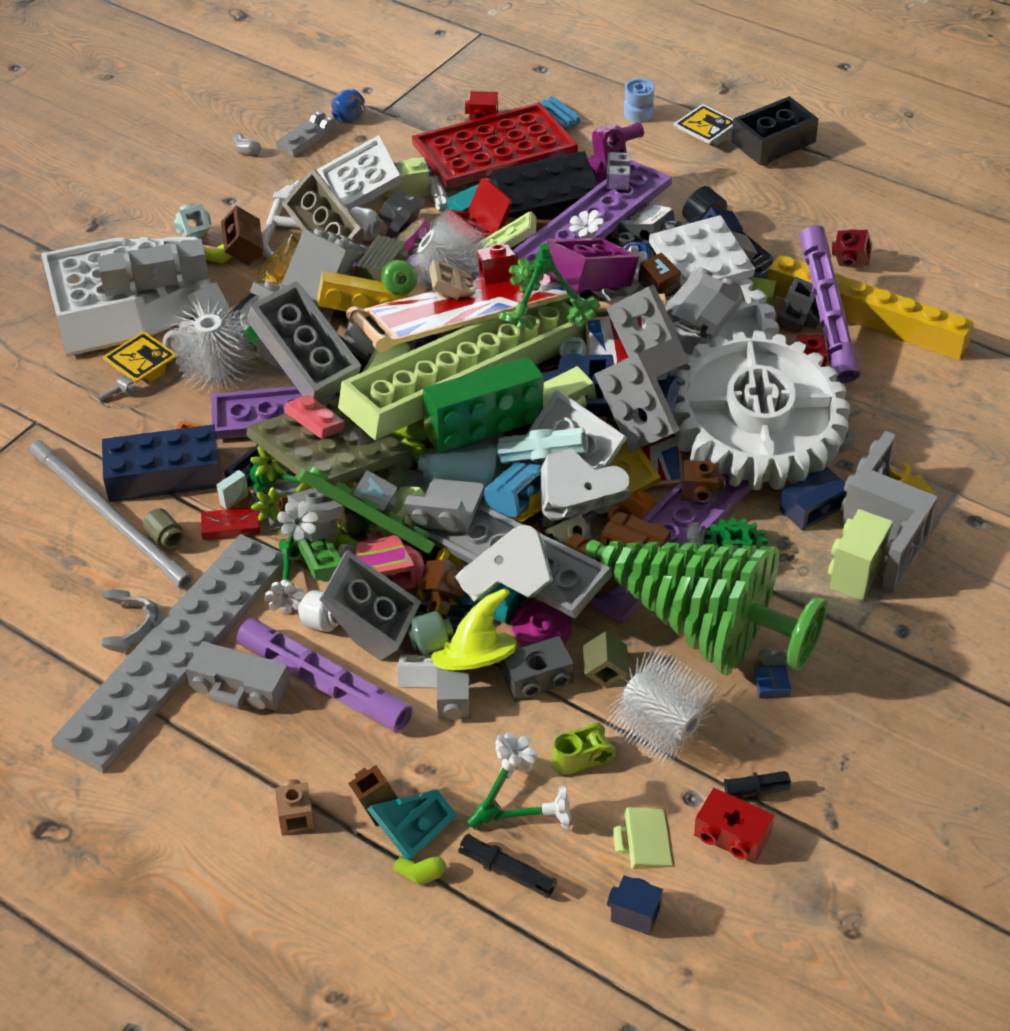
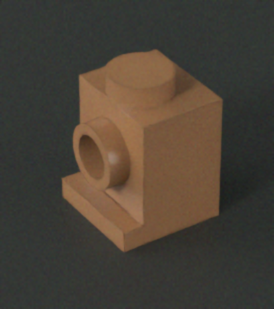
(294, 802)

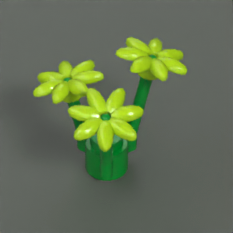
(264, 474)

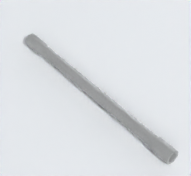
(170, 568)

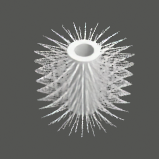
(438, 247)
(213, 346)
(661, 706)

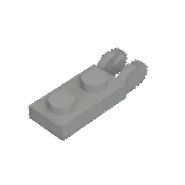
(306, 134)

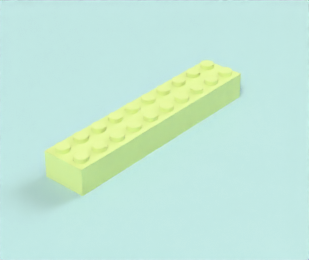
(392, 392)

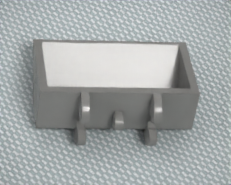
(153, 267)

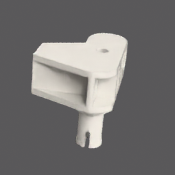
(573, 482)
(523, 567)

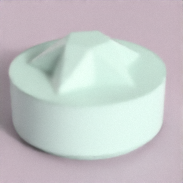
(573, 345)

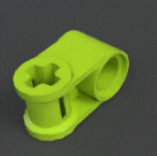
(581, 750)

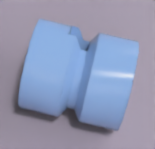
(639, 100)

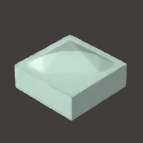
(232, 489)

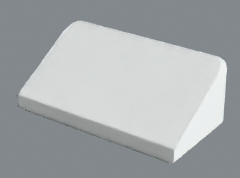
(417, 671)

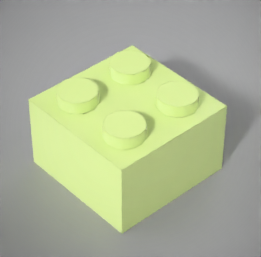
(859, 554)

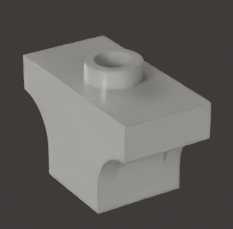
(326, 509)

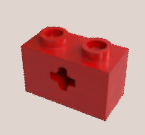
(733, 825)

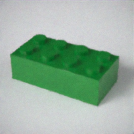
(482, 404)

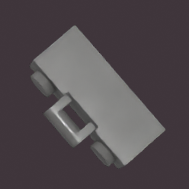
(237, 677)

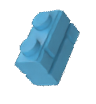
(512, 489)

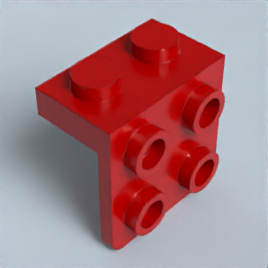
(486, 211)

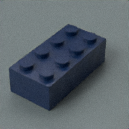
(161, 463)

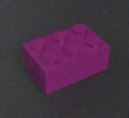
(593, 264)

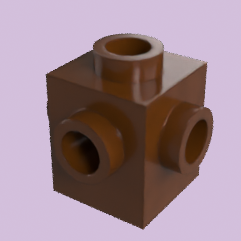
(701, 481)

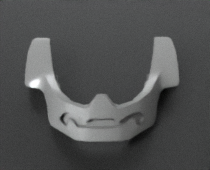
(153, 612)

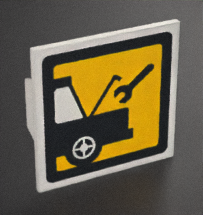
(706, 124)

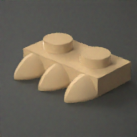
(450, 281)

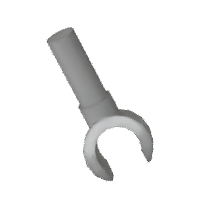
(123, 384)

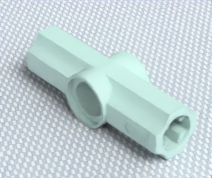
(540, 443)

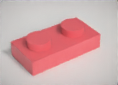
(314, 416)

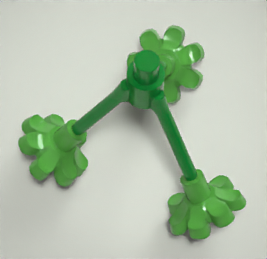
(529, 277)

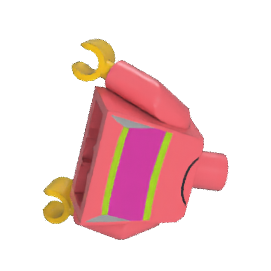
(393, 560)

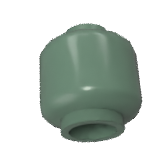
(429, 632)

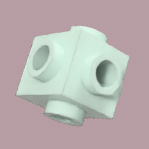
(198, 215)

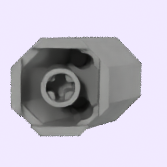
(704, 303)

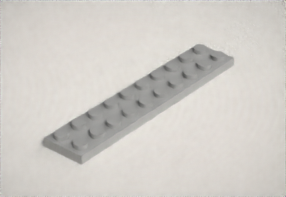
(573, 573)
(159, 662)

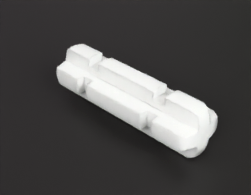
(438, 194)

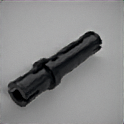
(495, 860)

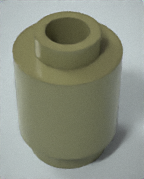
(163, 528)

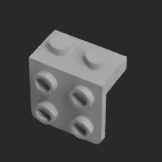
(445, 505)

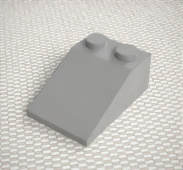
(369, 606)

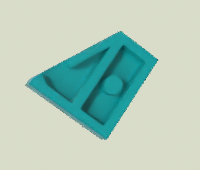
(413, 820)

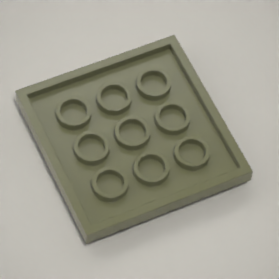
(339, 455)

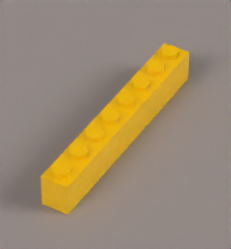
(886, 311)

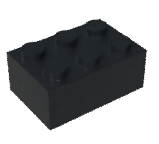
(774, 130)

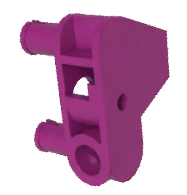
(616, 143)

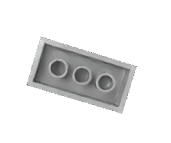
(303, 342)

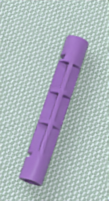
(829, 303)
(325, 675)

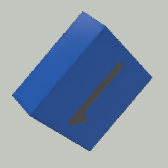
(772, 681)

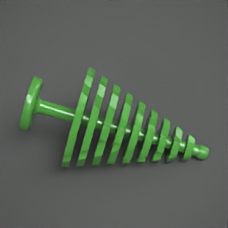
(712, 596)

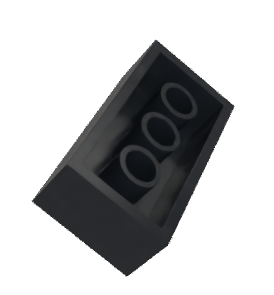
(546, 185)

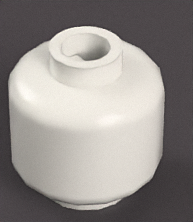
(368, 221)
(315, 614)

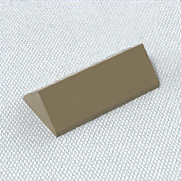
(317, 206)

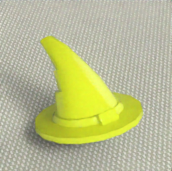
(476, 638)

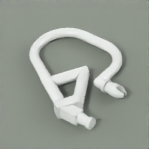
(274, 218)

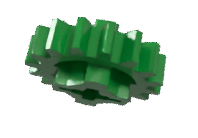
(736, 534)

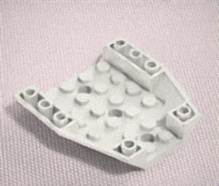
(98, 322)

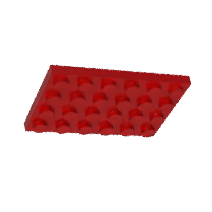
(492, 143)

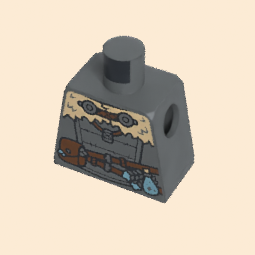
(648, 220)

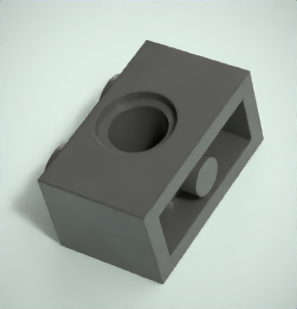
(538, 668)

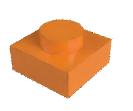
(639, 503)

